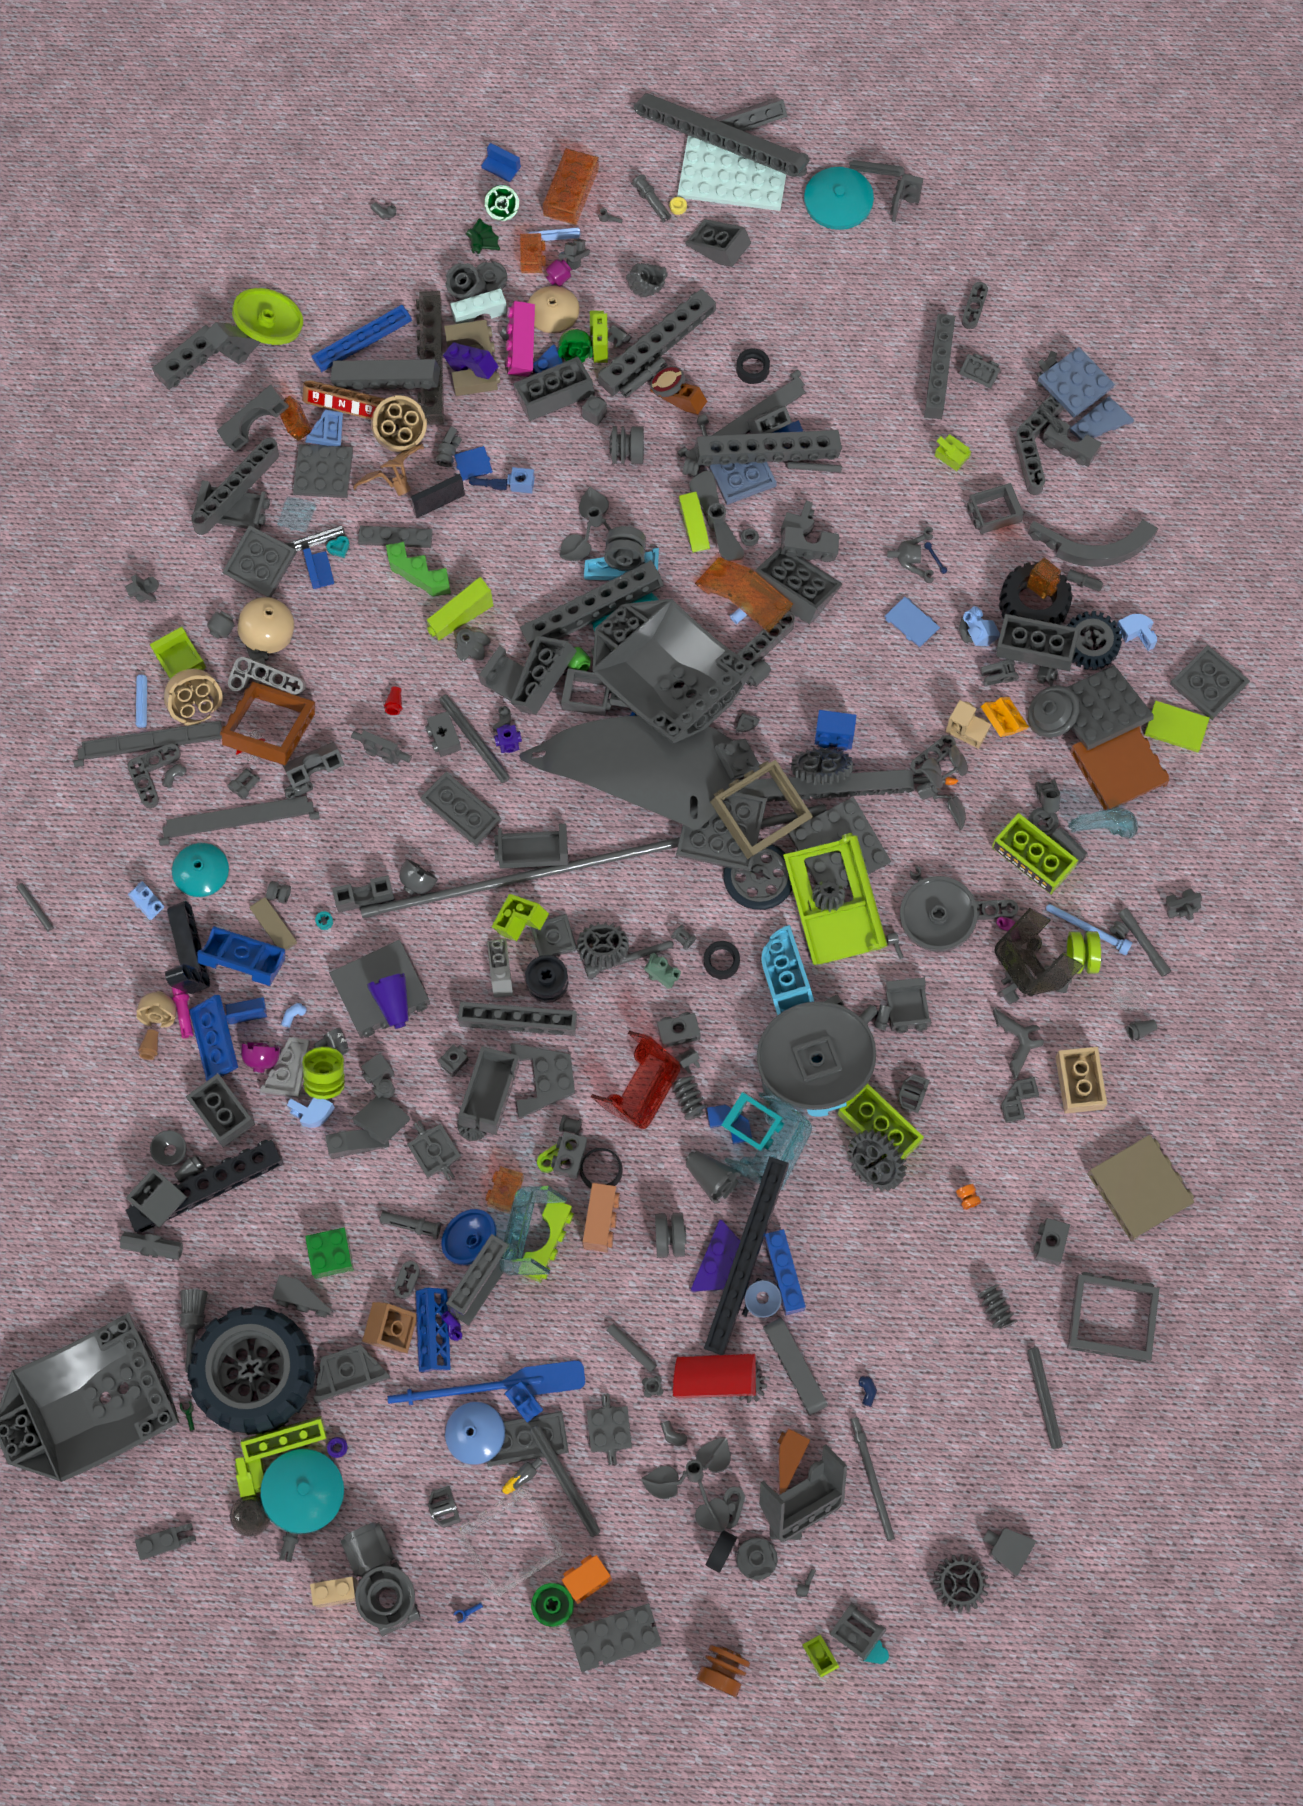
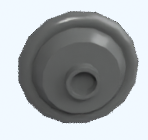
(1053, 711)

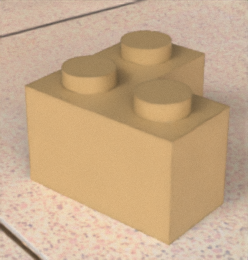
(966, 726)

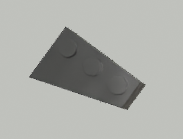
(231, 341)

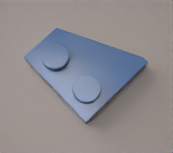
(327, 429)

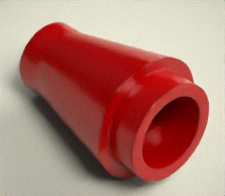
(394, 701)

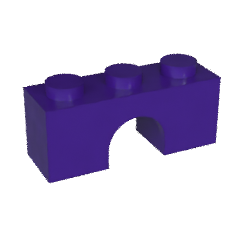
(465, 357)

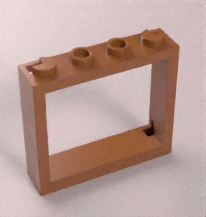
(260, 748)

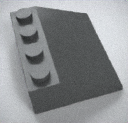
(800, 583)

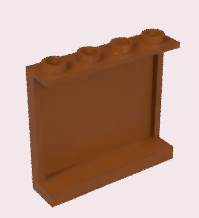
(1120, 768)

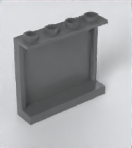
(352, 987)
(478, 1281)

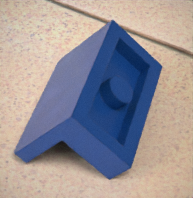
(501, 163)
(318, 568)
(246, 1011)

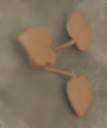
(400, 480)

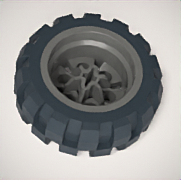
(229, 1337)

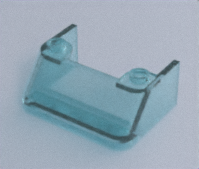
(786, 1145)
(518, 1226)

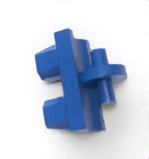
(524, 1401)

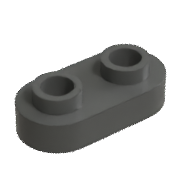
(734, 1507)

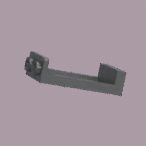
(246, 511)
(532, 848)

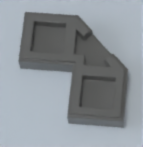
(1012, 1105)

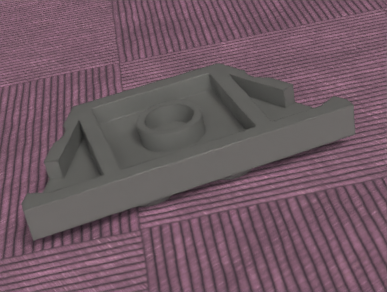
(347, 1372)

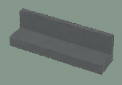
(755, 115)

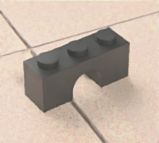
(1082, 451)
(794, 545)
(323, 758)
(351, 898)

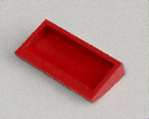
(715, 1376)

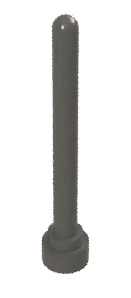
(592, 972)

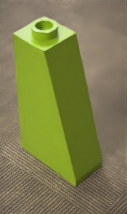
(461, 609)

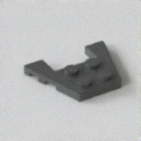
(552, 1077)

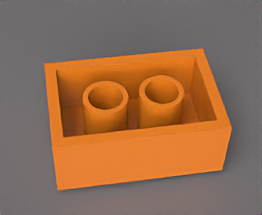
(586, 1578)

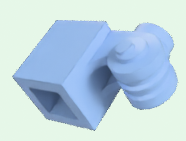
(981, 631)

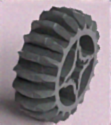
(603, 952)
(968, 1589)

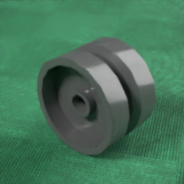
(625, 548)
(670, 1235)

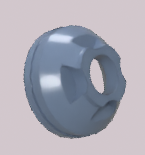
(766, 1309)

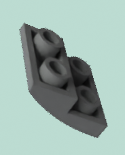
(381, 1119)

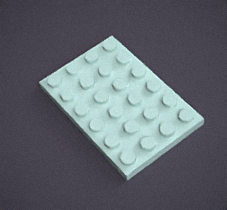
(728, 178)

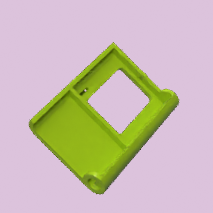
(851, 928)

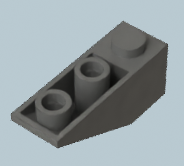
(293, 1292)

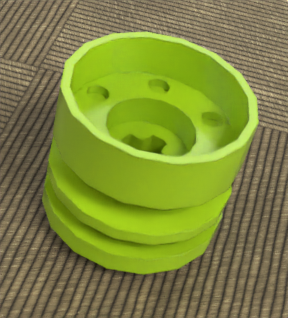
(323, 1072)

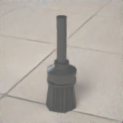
(192, 1316)

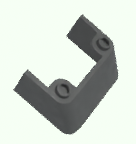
(808, 1500)

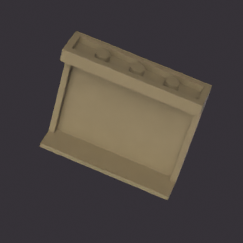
(1141, 1187)

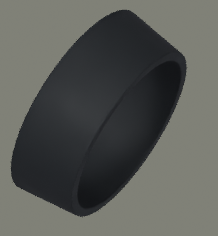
(612, 1183)

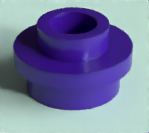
(330, 1447)

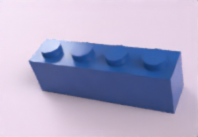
(784, 1272)

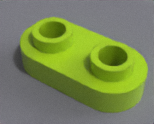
(548, 1155)

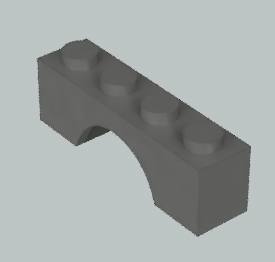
(236, 429)

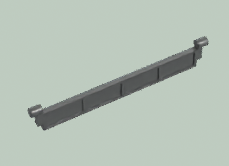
(782, 397)
(148, 741)
(237, 817)

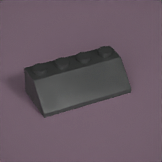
(554, 388)

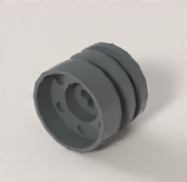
(627, 445)

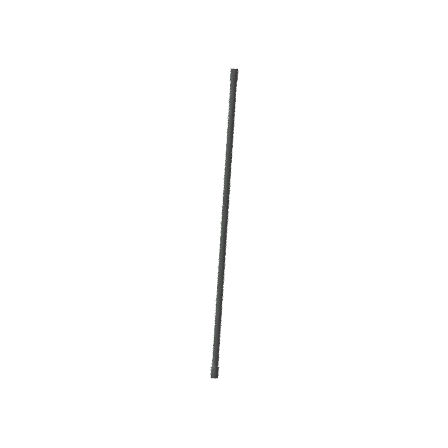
(377, 909)

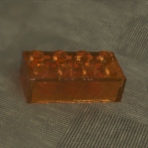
(571, 186)

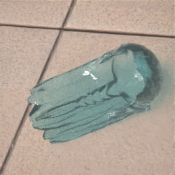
(1115, 820)

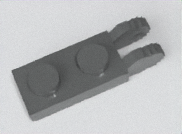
(162, 1542)

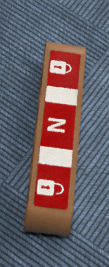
(340, 399)

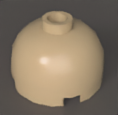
(156, 1008)

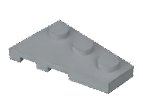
(287, 1074)

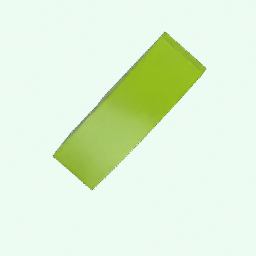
(694, 522)

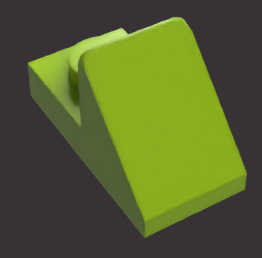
(820, 1656)

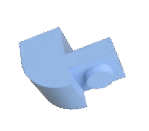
(1138, 626)
(313, 1116)

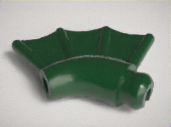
(482, 237)

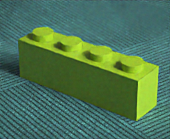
(283, 1439)

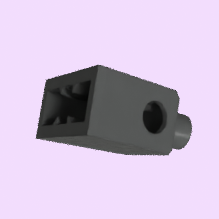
(1009, 1549)

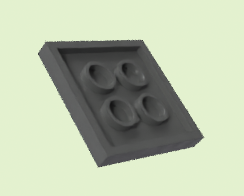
(323, 471)
(259, 561)
(1209, 682)

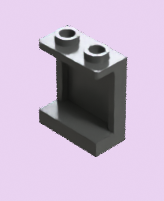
(908, 1005)

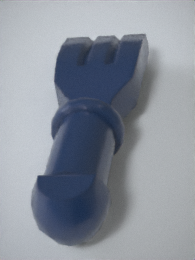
(497, 484)

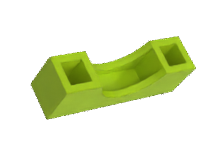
(556, 1217)

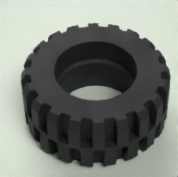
(1017, 582)

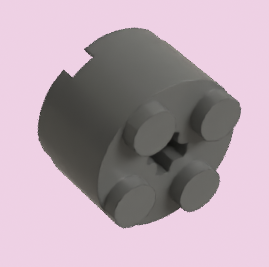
(464, 281)

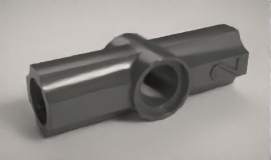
(151, 1245)

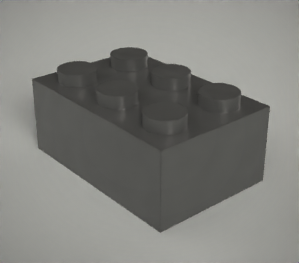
(220, 1110)

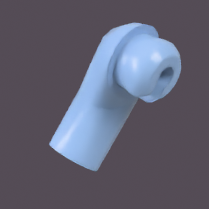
(292, 1011)

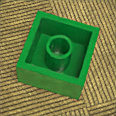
(329, 1253)

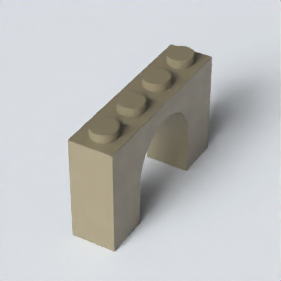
(475, 335)

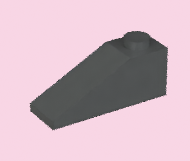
(351, 1143)

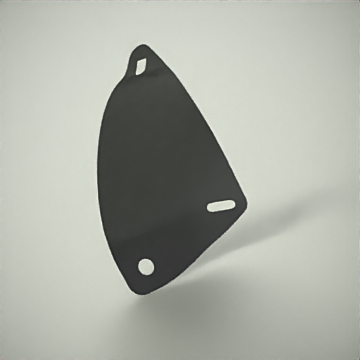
(639, 765)

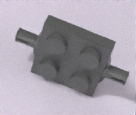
(381, 747)
(434, 1150)
(609, 1429)

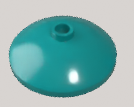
(202, 880)

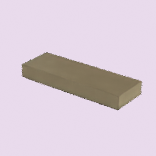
(273, 924)

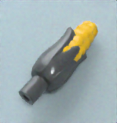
(523, 1475)

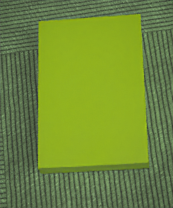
(1177, 726)

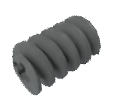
(688, 1097)
(996, 1307)

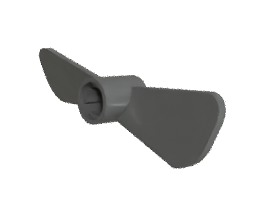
(708, 498)

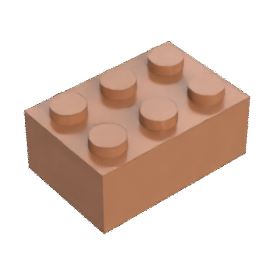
(601, 1217)

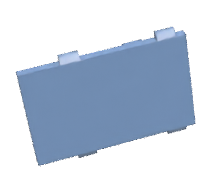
(912, 622)

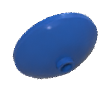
(467, 1236)

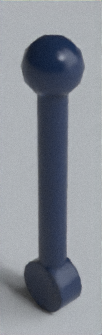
(928, 545)

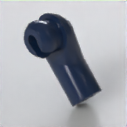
(870, 1389)

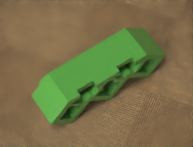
(416, 571)

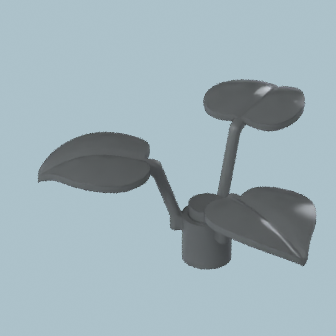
(591, 506)
(930, 789)
(664, 1480)

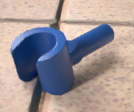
(466, 1613)

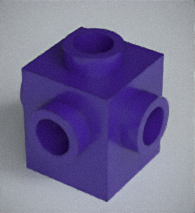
(508, 738)

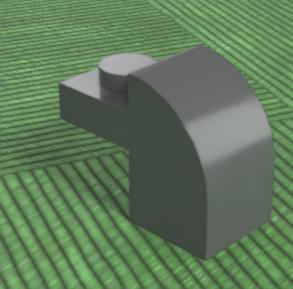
(804, 521)

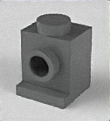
(453, 1066)

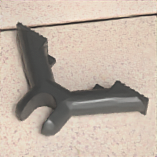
(1025, 1043)

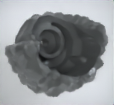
(646, 279)

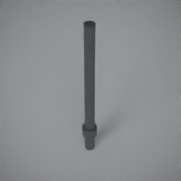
(860, 1439)

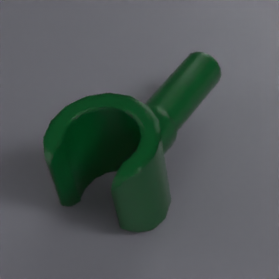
(188, 1413)

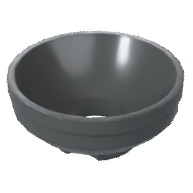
(163, 1140)

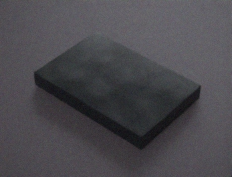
(437, 495)

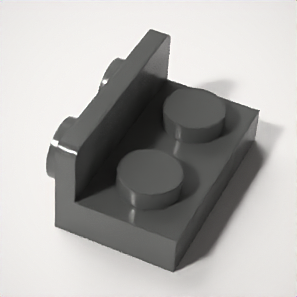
(980, 371)

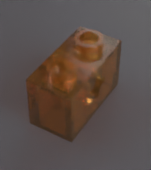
(531, 253)
(295, 419)
(1044, 578)
(501, 1178)

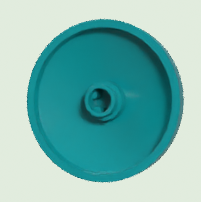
(838, 198)
(302, 1491)

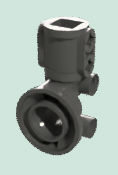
(371, 1559)

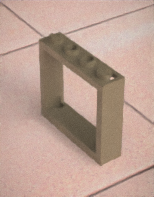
(787, 790)

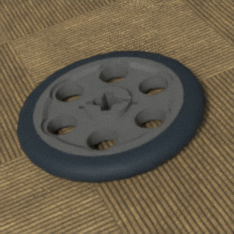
(762, 900)

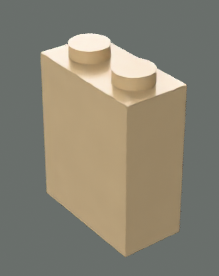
(334, 1592)

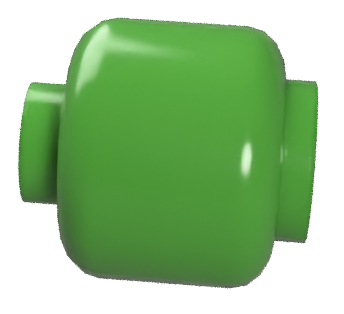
(580, 660)

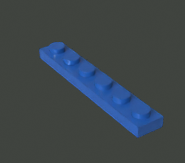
(361, 338)

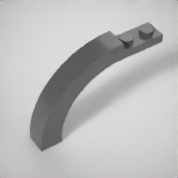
(1098, 554)

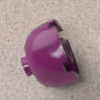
(259, 1055)

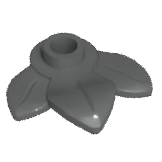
(472, 647)

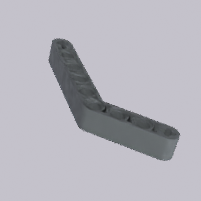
(1029, 444)

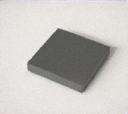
(554, 937)

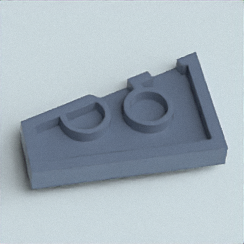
(1101, 419)

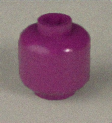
(558, 272)

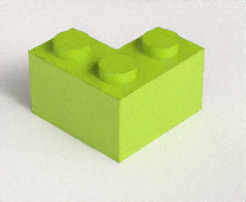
(516, 914)

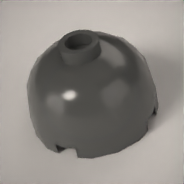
(416, 878)

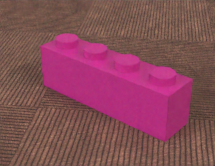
(521, 338)

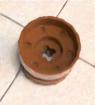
(723, 1670)

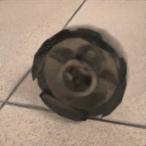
(249, 1516)

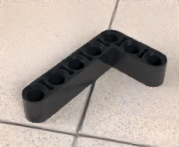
(189, 975)

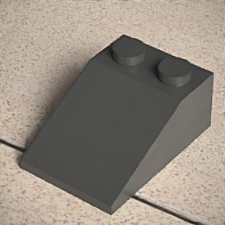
(719, 241)

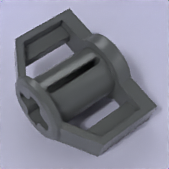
(918, 1098)
(443, 1507)

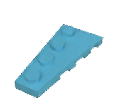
(599, 570)

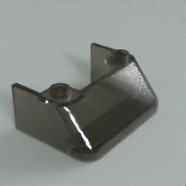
(1017, 955)

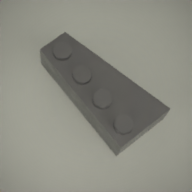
(541, 672)

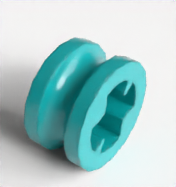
(329, 922)

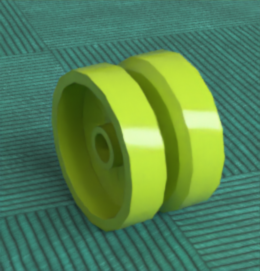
(1085, 950)

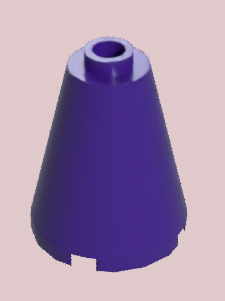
(391, 998)

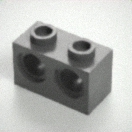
(574, 1156)

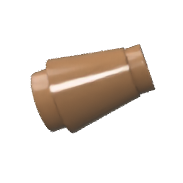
(149, 1045)

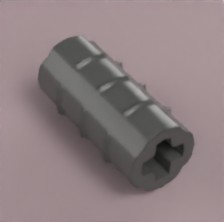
(1063, 838)

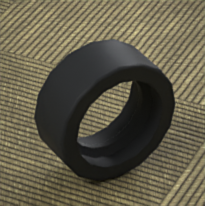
(751, 378)
(718, 945)
(721, 1551)

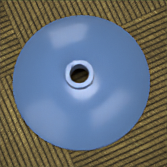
(487, 1435)

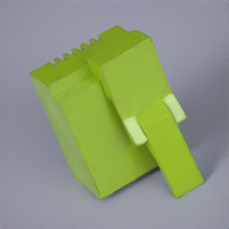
(952, 452)
(249, 1476)

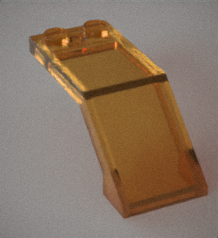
(746, 591)

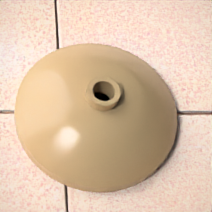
(557, 316)

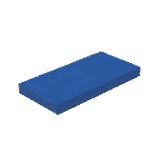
(213, 1037)

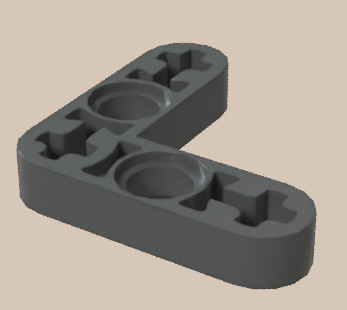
(146, 767)

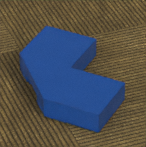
(718, 1114)

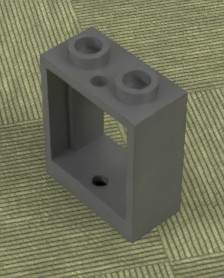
(991, 494)
(586, 677)

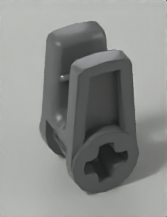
(1006, 671)

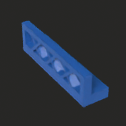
(428, 1329)

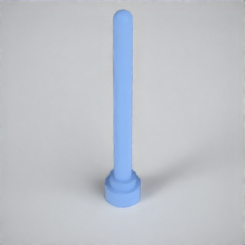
(1122, 945)

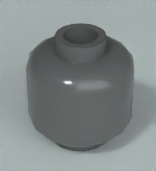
(220, 624)

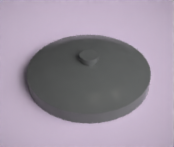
(938, 914)

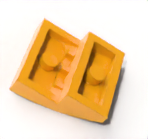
(1004, 716)

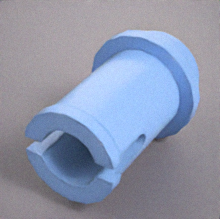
(737, 616)

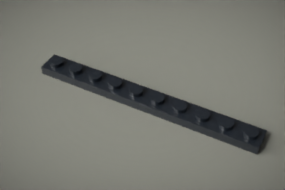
(746, 1256)

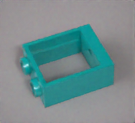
(736, 1111)

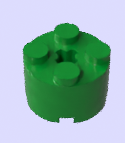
(541, 1600)

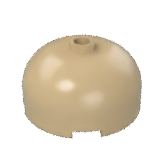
(404, 414)
(266, 625)
(190, 688)

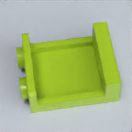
(177, 653)

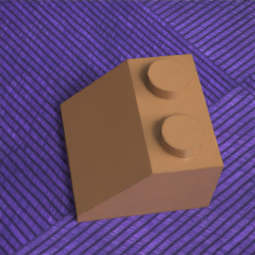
(390, 1327)

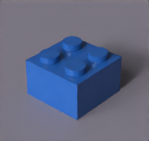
(835, 730)

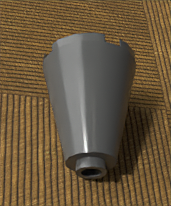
(712, 1175)

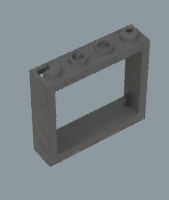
(1105, 1349)

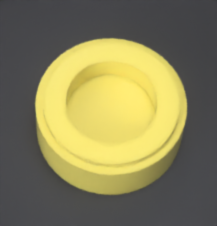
(678, 205)

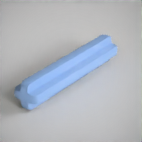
(558, 234)
(141, 701)

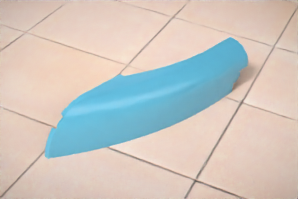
(788, 981)

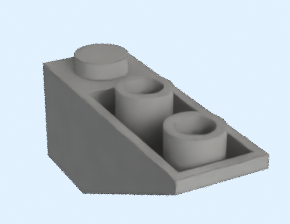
(500, 968)

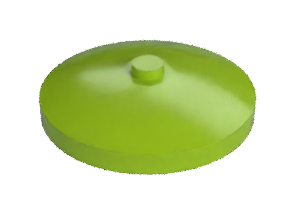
(267, 316)

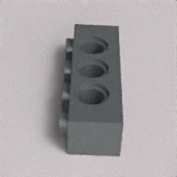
(178, 359)

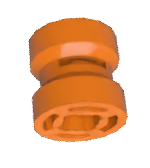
(968, 1196)

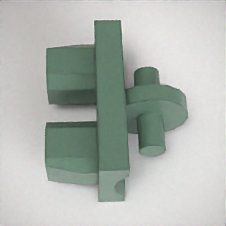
(660, 970)

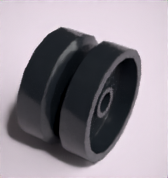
(556, 977)

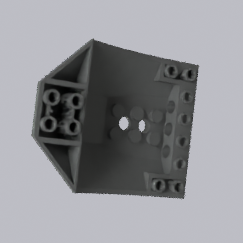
(654, 646)
(55, 1411)

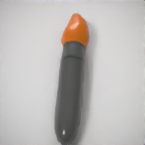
(922, 780)

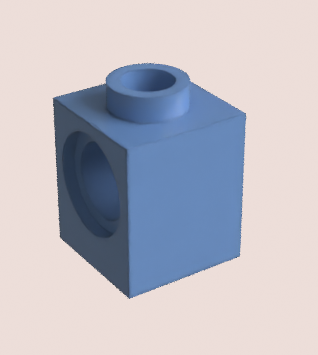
(521, 473)

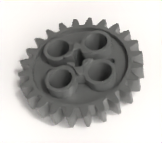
(822, 765)
(886, 1172)

